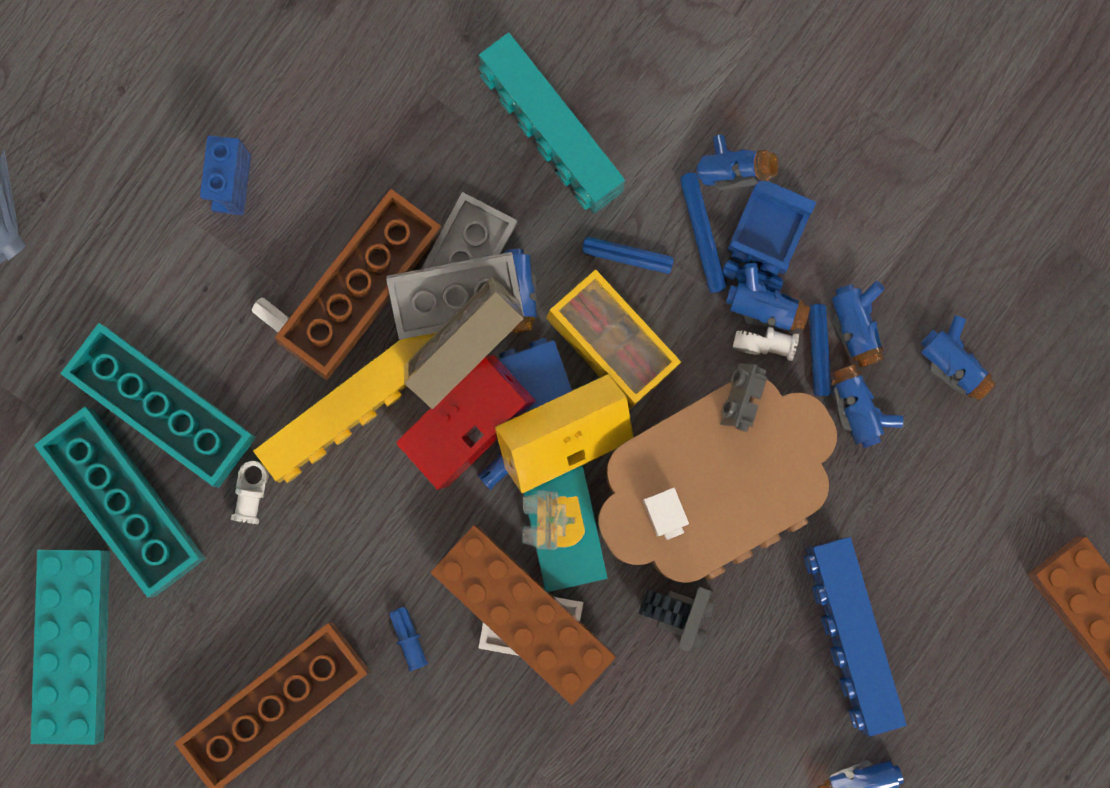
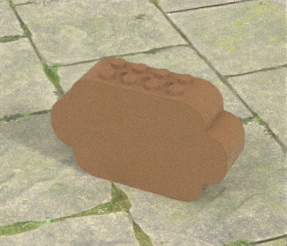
(730, 482)

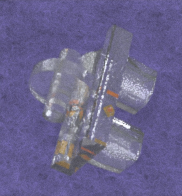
(550, 520)

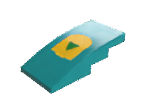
(579, 553)

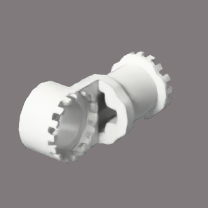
(773, 342)
(249, 494)

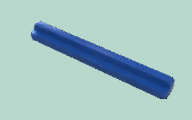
(702, 232)

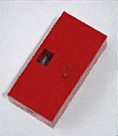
(465, 422)

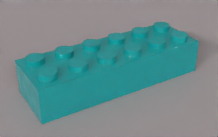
(550, 123)
(158, 405)
(119, 502)
(70, 647)

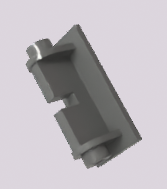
(746, 382)

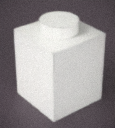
(666, 514)

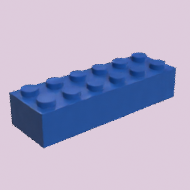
(855, 637)

